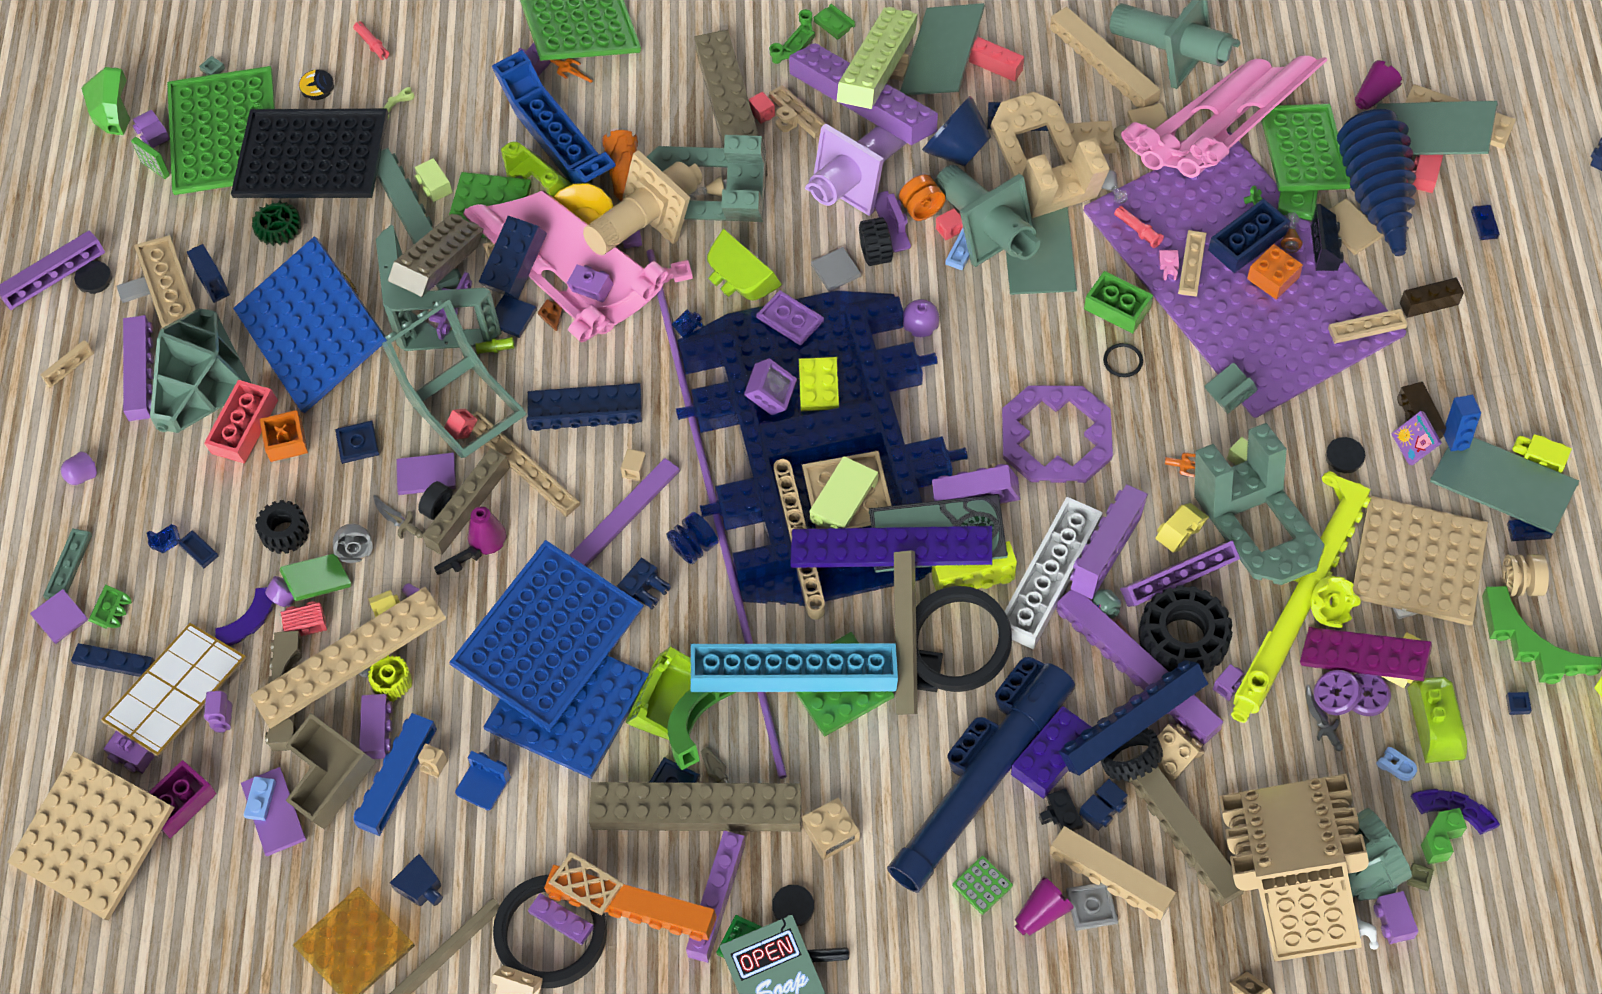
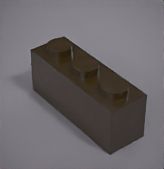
(1431, 297)
(1416, 399)

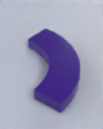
(249, 622)
(1440, 800)

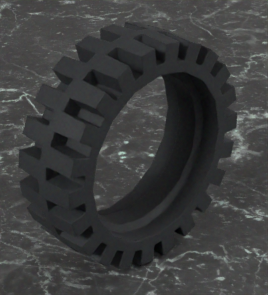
(1138, 765)

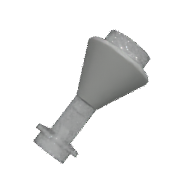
(1111, 184)

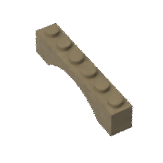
(286, 653)

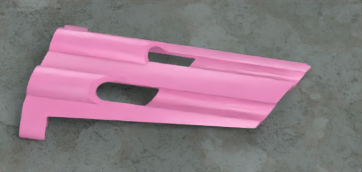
(1247, 86)

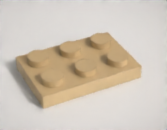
(1100, 129)

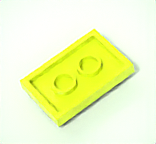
(818, 383)

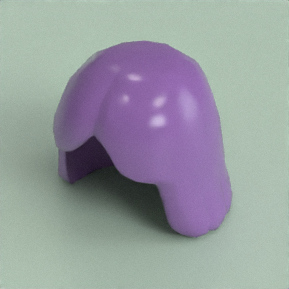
(78, 469)

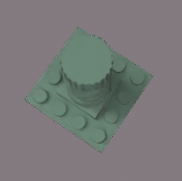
(1183, 38)
(991, 218)

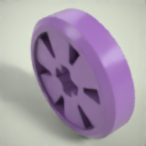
(1328, 684)
(1379, 697)

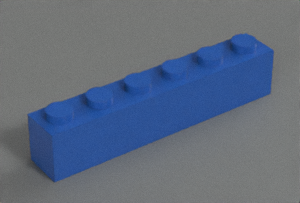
(394, 775)

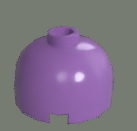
(920, 318)

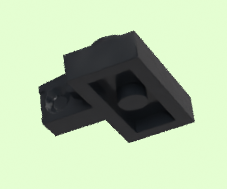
(1061, 811)

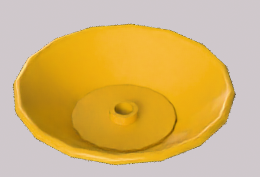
(584, 201)

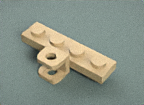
(793, 112)

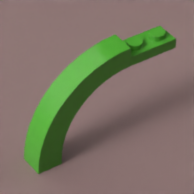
(682, 721)

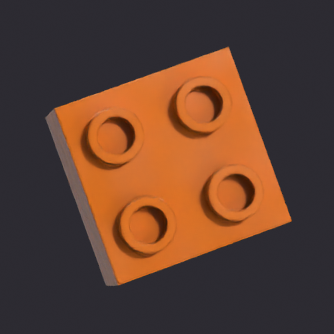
(1275, 271)
(283, 436)

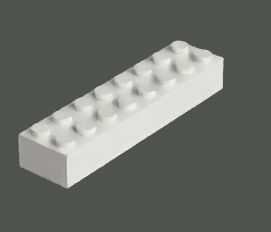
(1050, 571)

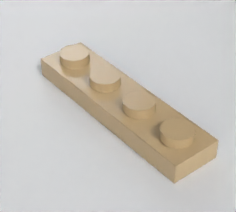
(1192, 263)
(1367, 326)

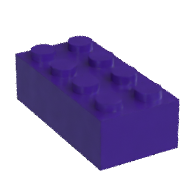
(1041, 764)

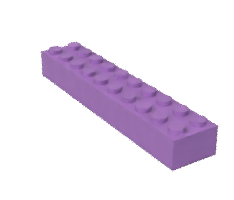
(892, 110)

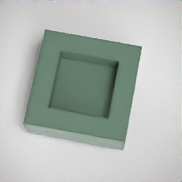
(212, 66)

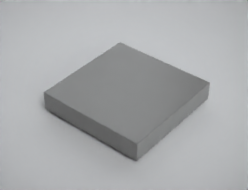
(835, 269)
(1092, 906)

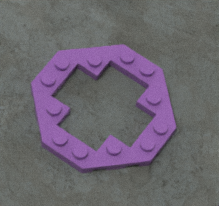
(1057, 470)

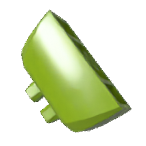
(739, 269)
(1438, 720)

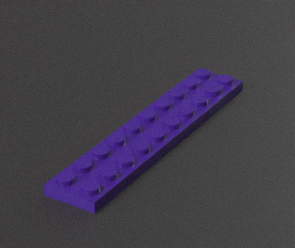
(877, 546)

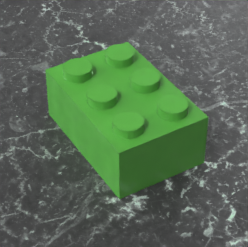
(1118, 302)

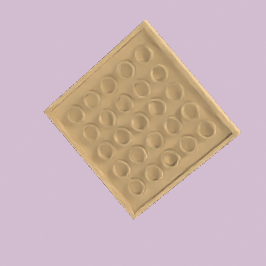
(1420, 560)
(91, 835)

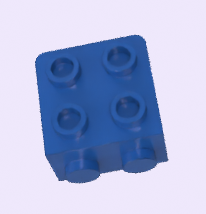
(483, 781)

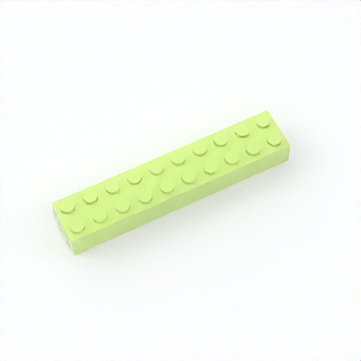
(877, 58)

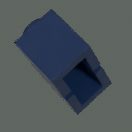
(1100, 808)

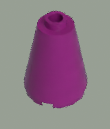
(1377, 85)
(485, 531)
(1042, 908)

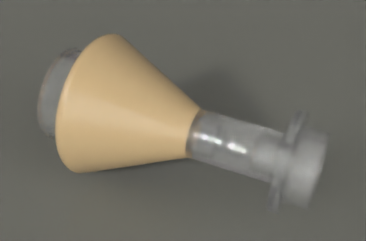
(714, 188)

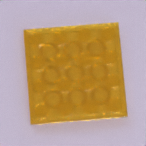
(353, 944)

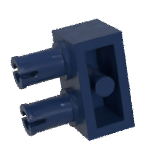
(640, 580)

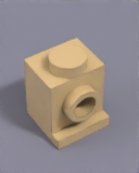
(432, 760)

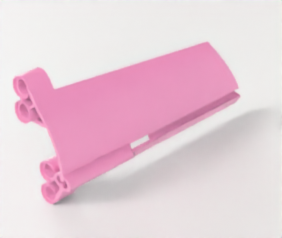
(566, 248)

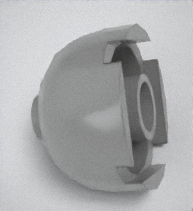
(352, 543)

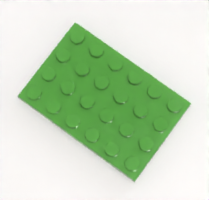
(1305, 148)

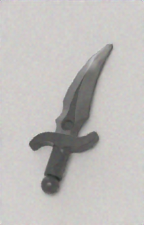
(1322, 721)

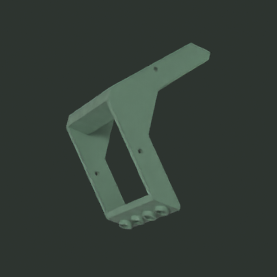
(400, 303)
(469, 361)

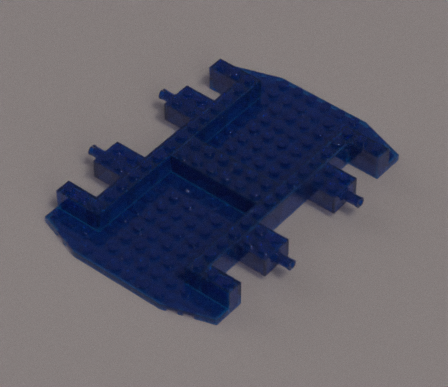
(859, 426)

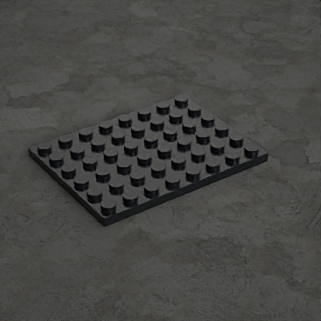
(310, 153)

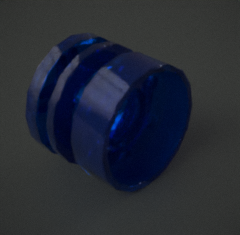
(692, 537)

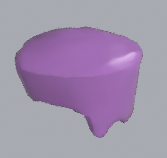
(279, 592)

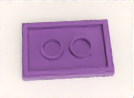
(790, 317)
(419, 472)

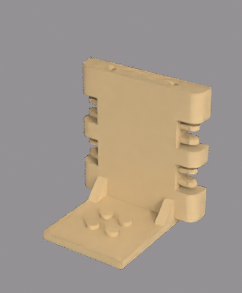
(1298, 852)

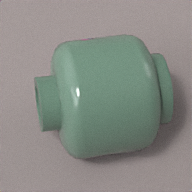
(1107, 602)

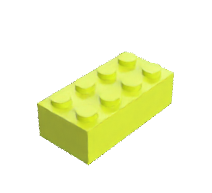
(976, 576)

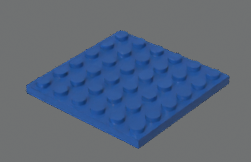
(585, 728)

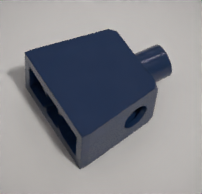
(418, 883)

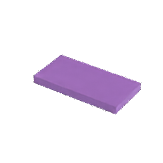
(282, 823)

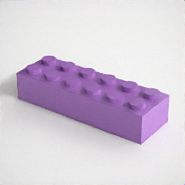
(1108, 541)

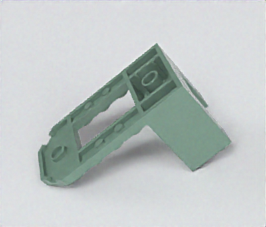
(745, 165)
(1260, 479)

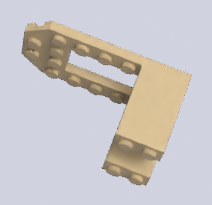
(1048, 187)

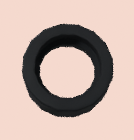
(434, 499)

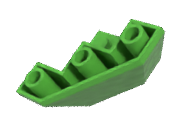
(104, 100)

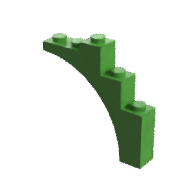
(1550, 661)

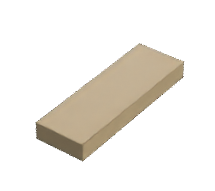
(67, 364)

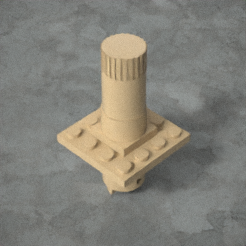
(648, 199)

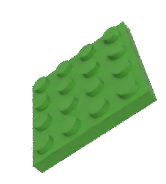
(487, 190)
(837, 709)

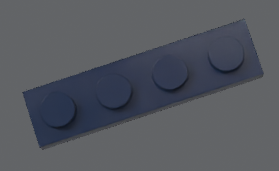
(111, 660)

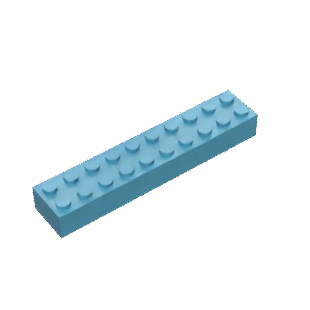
(793, 667)

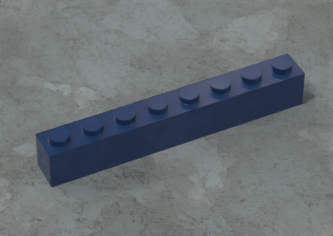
(1133, 717)

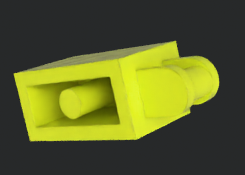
(1543, 451)

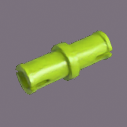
(495, 345)

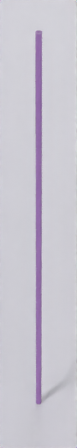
(718, 521)

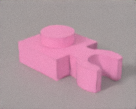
(1169, 262)
(679, 271)

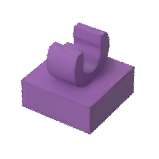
(633, 241)

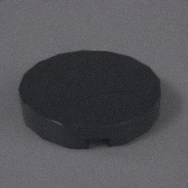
(93, 277)
(1345, 455)
(793, 901)

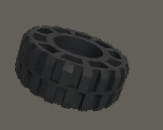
(1188, 605)

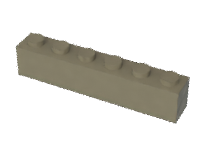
(465, 500)

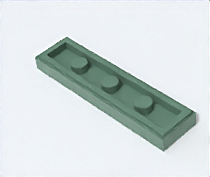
(68, 562)

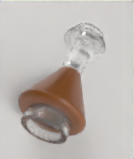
(1291, 241)

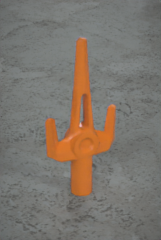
(565, 66)
(1184, 463)

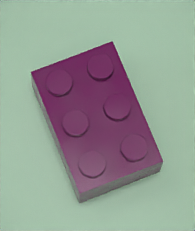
(184, 791)

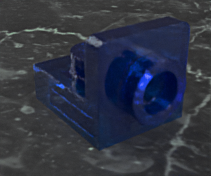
(687, 322)
(164, 539)

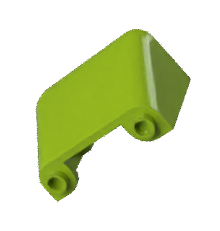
(524, 163)
(662, 690)

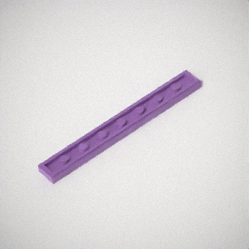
(625, 512)

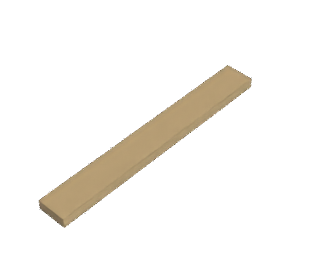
(527, 468)

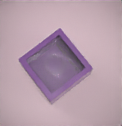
(770, 386)

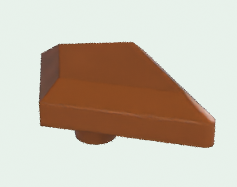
(551, 313)

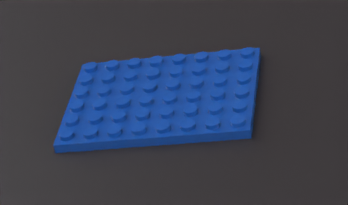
(310, 324)
(546, 635)

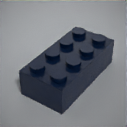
(1248, 235)
(512, 257)

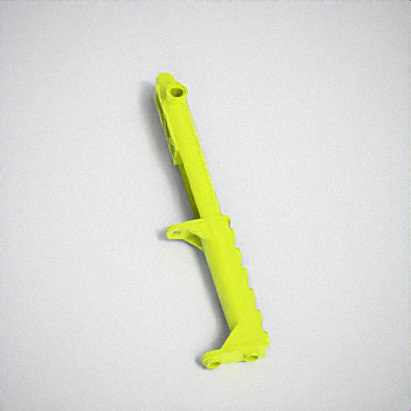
(1279, 641)

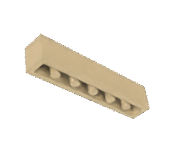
(1121, 878)

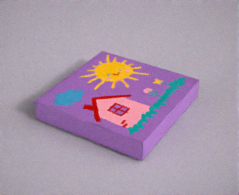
(1416, 438)

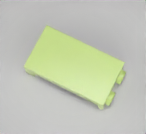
(843, 494)

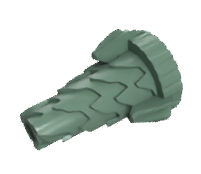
(1386, 861)

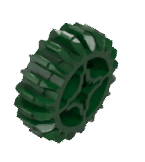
(275, 218)

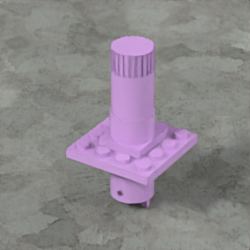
(850, 167)

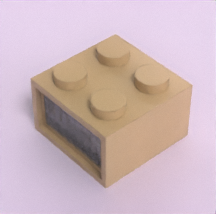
(830, 828)

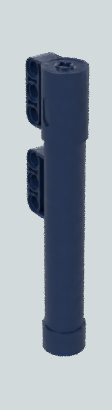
(983, 764)

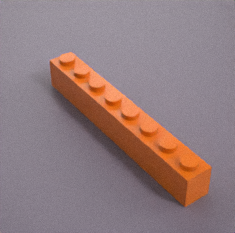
(642, 906)

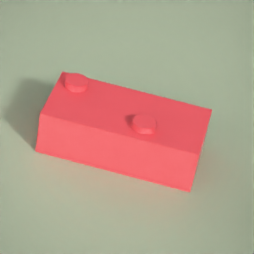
(239, 421)

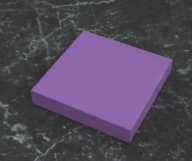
(59, 616)

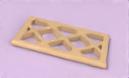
(585, 865)

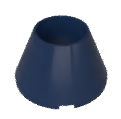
(960, 135)

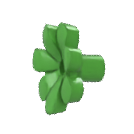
(1254, 196)

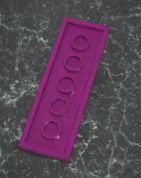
(1366, 653)

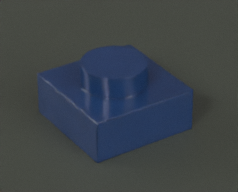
(1518, 703)

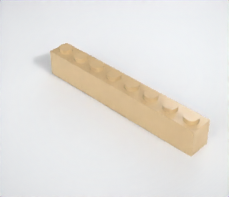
(1104, 58)

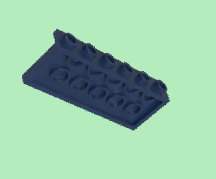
(584, 406)

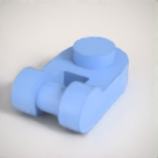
(1403, 770)

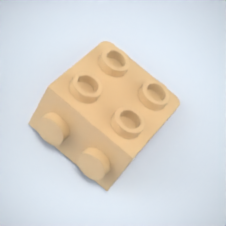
(1178, 750)
(516, 982)

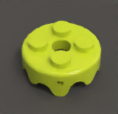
(1342, 601)

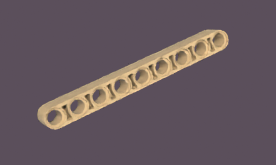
(791, 513)

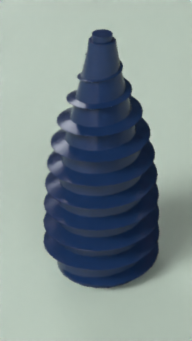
(1380, 171)

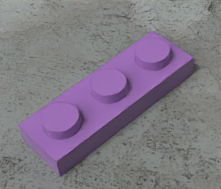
(560, 919)

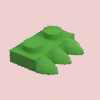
(107, 606)

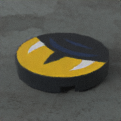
(316, 84)

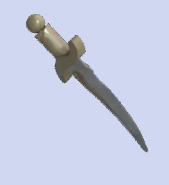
(396, 517)

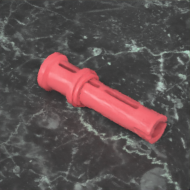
(1144, 231)

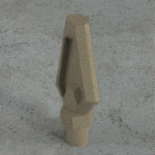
(714, 766)

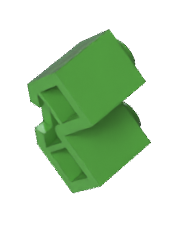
(1446, 826)

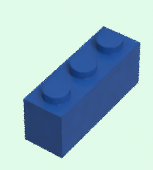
(1462, 422)

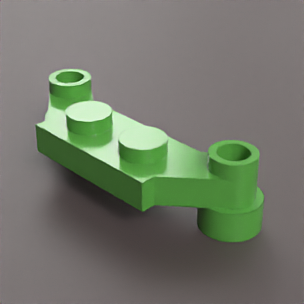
(797, 41)

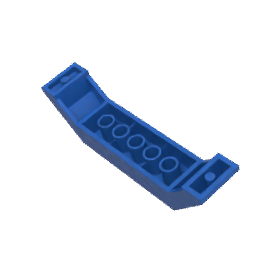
(548, 121)

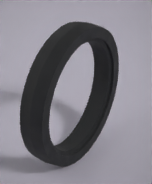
(1000, 656)
(553, 978)

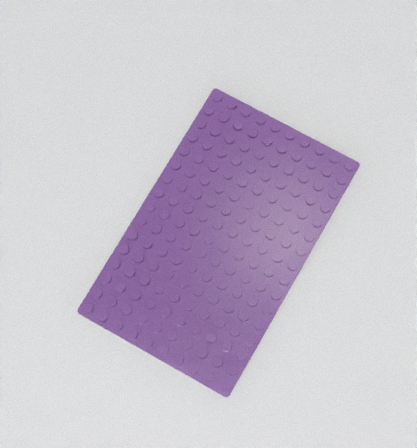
(1231, 320)

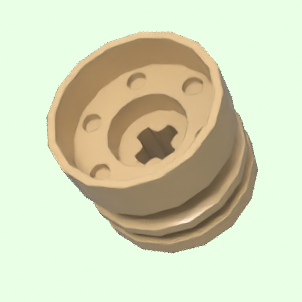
(1525, 574)

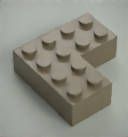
(333, 774)

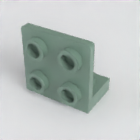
(1231, 388)

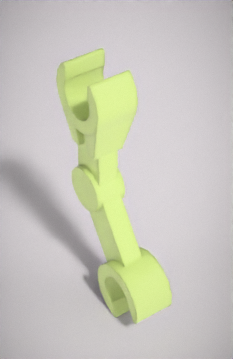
(402, 96)

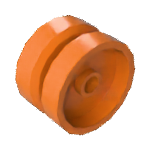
(922, 197)

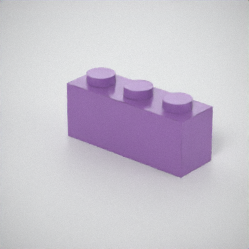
(375, 725)

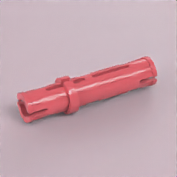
(375, 45)

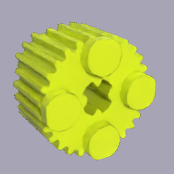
(390, 677)

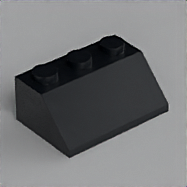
(1326, 240)

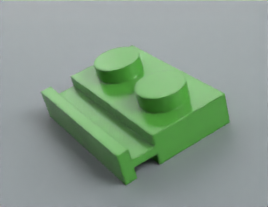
(834, 21)

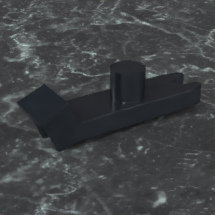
(455, 561)

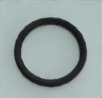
(1121, 374)

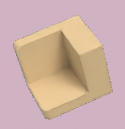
(632, 465)

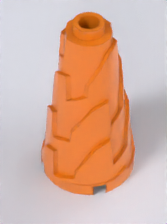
(620, 148)

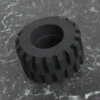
(875, 241)
(276, 515)

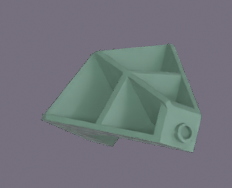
(193, 371)

